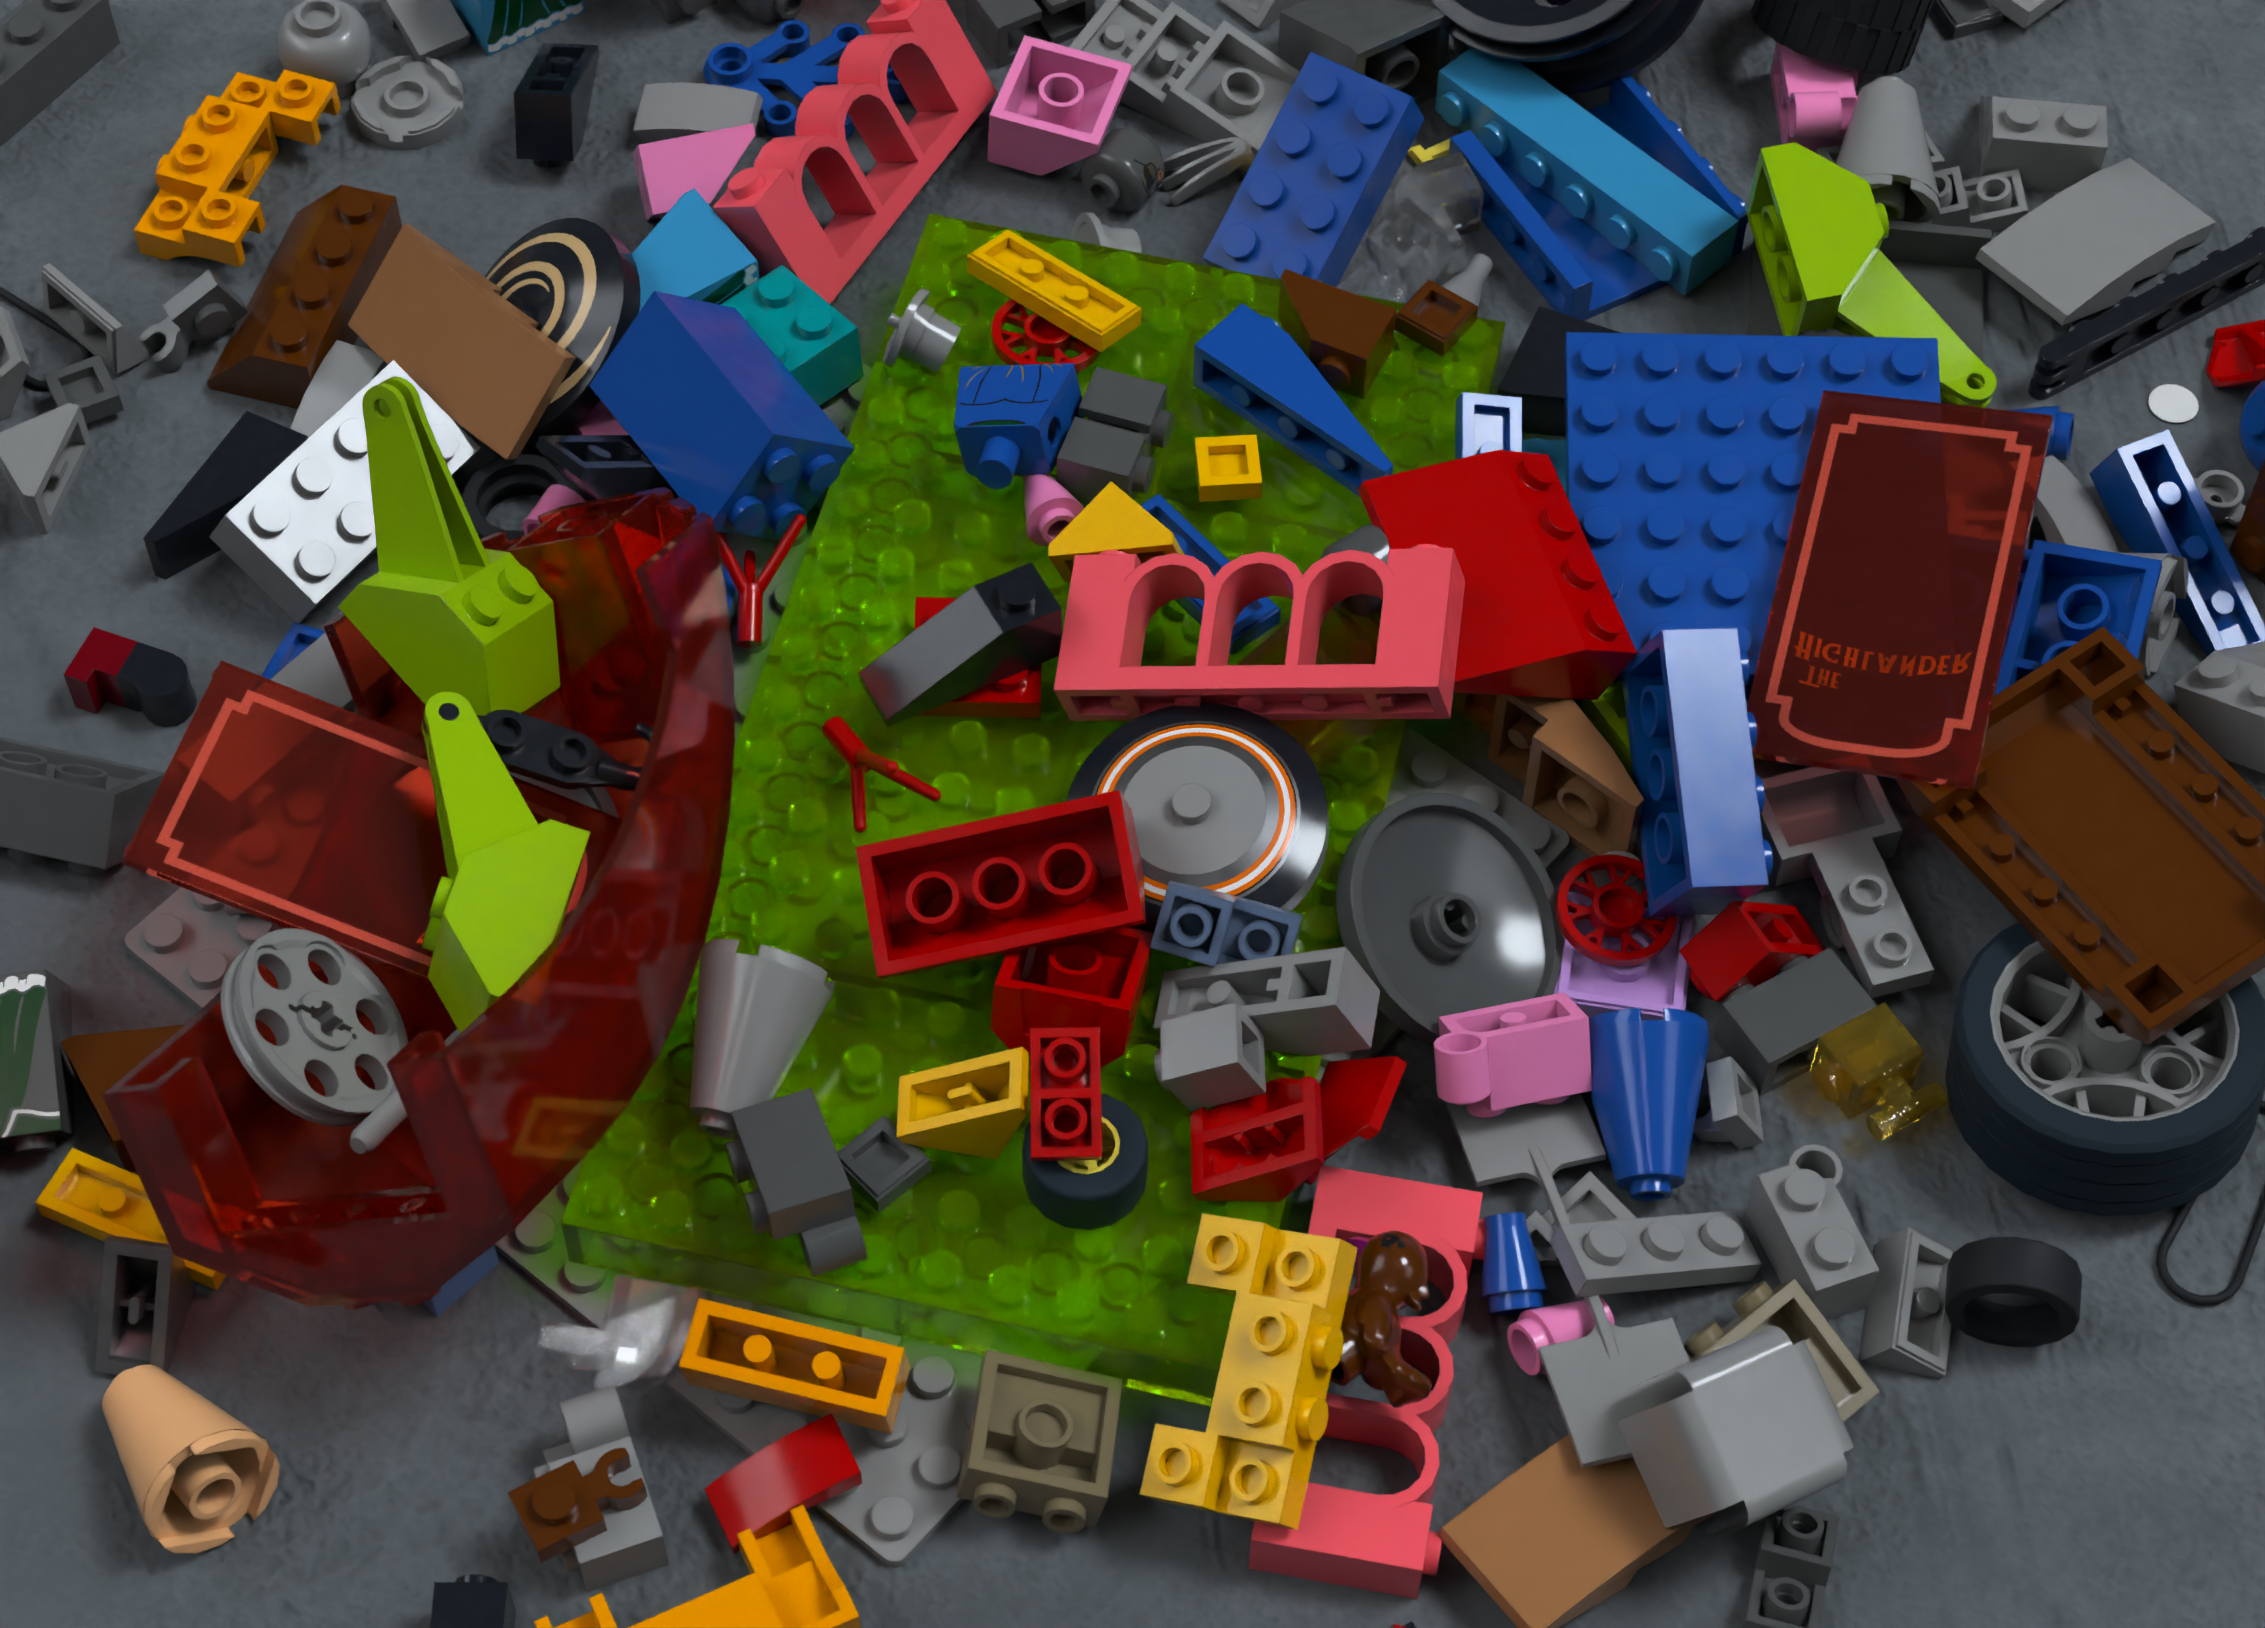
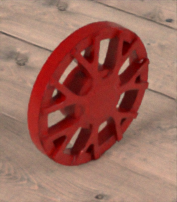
(1039, 337)
(1614, 912)

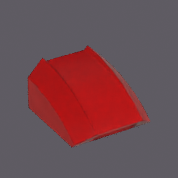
(1074, 984)

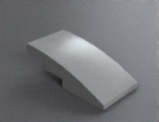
(1190, 74)
(2095, 241)

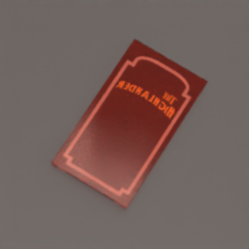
(1898, 587)
(317, 820)

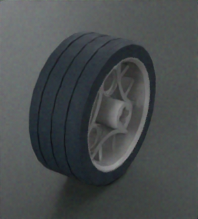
(2084, 1107)

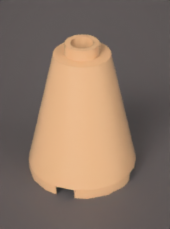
(186, 1460)

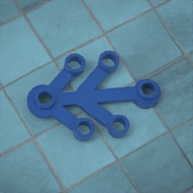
(749, 70)

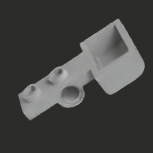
(1839, 834)

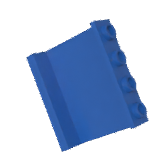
(1562, 253)

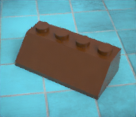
(308, 296)

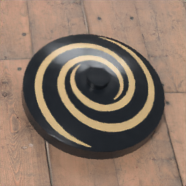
(582, 295)

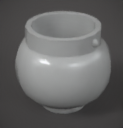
(326, 43)

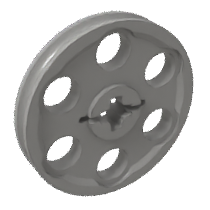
(312, 1026)

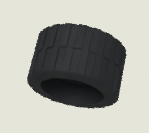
(1847, 33)

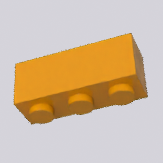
(795, 1365)

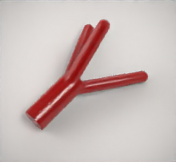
(751, 588)
(862, 761)

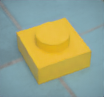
(1228, 468)

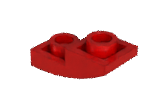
(1065, 1094)
(786, 1474)

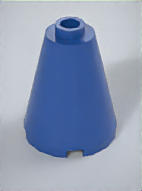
(1647, 1095)

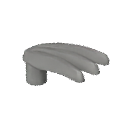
(1206, 165)

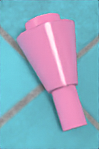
(1047, 507)

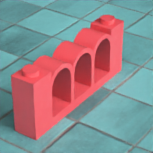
(949, 93)
(1117, 595)
(1362, 1536)

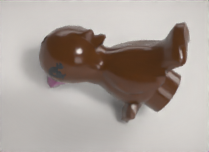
(1389, 1277)

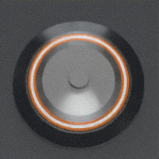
(1215, 803)

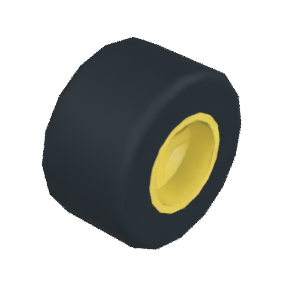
(1100, 1189)

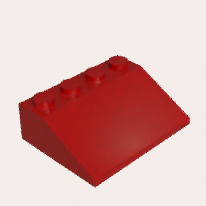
(1533, 592)

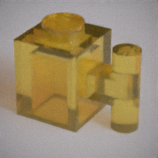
(1872, 1065)

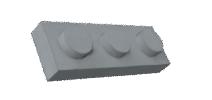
(1655, 1253)

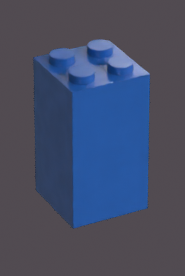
(720, 416)

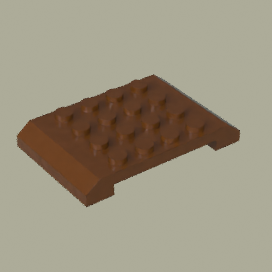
(2113, 838)

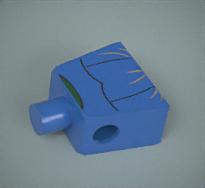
(1014, 418)

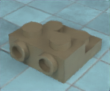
(1800, 1319)
(1040, 1441)

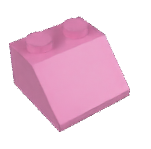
(1053, 107)
(687, 162)

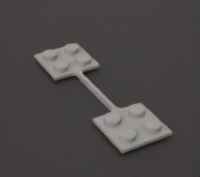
(1595, 1371)

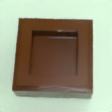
(1436, 317)

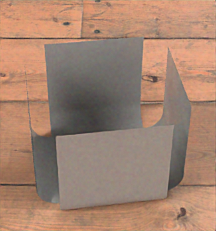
(1747, 1432)

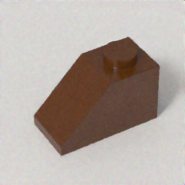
(1337, 331)

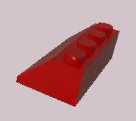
(1002, 884)

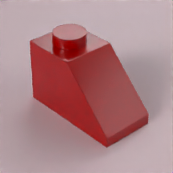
(1747, 946)

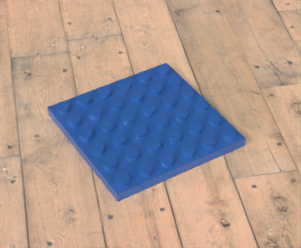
(1697, 457)

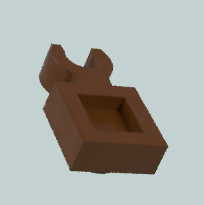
(566, 1508)

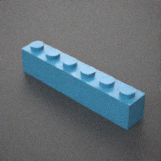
(1587, 168)

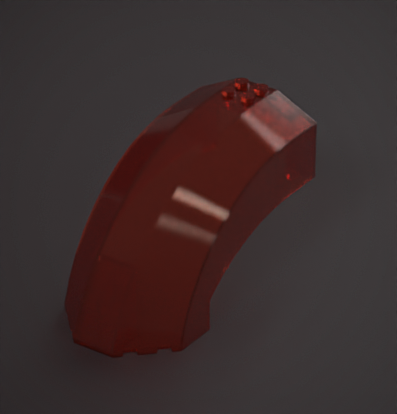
(558, 1051)

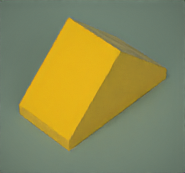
(1111, 523)
(965, 1104)

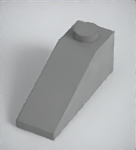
(1298, 1000)

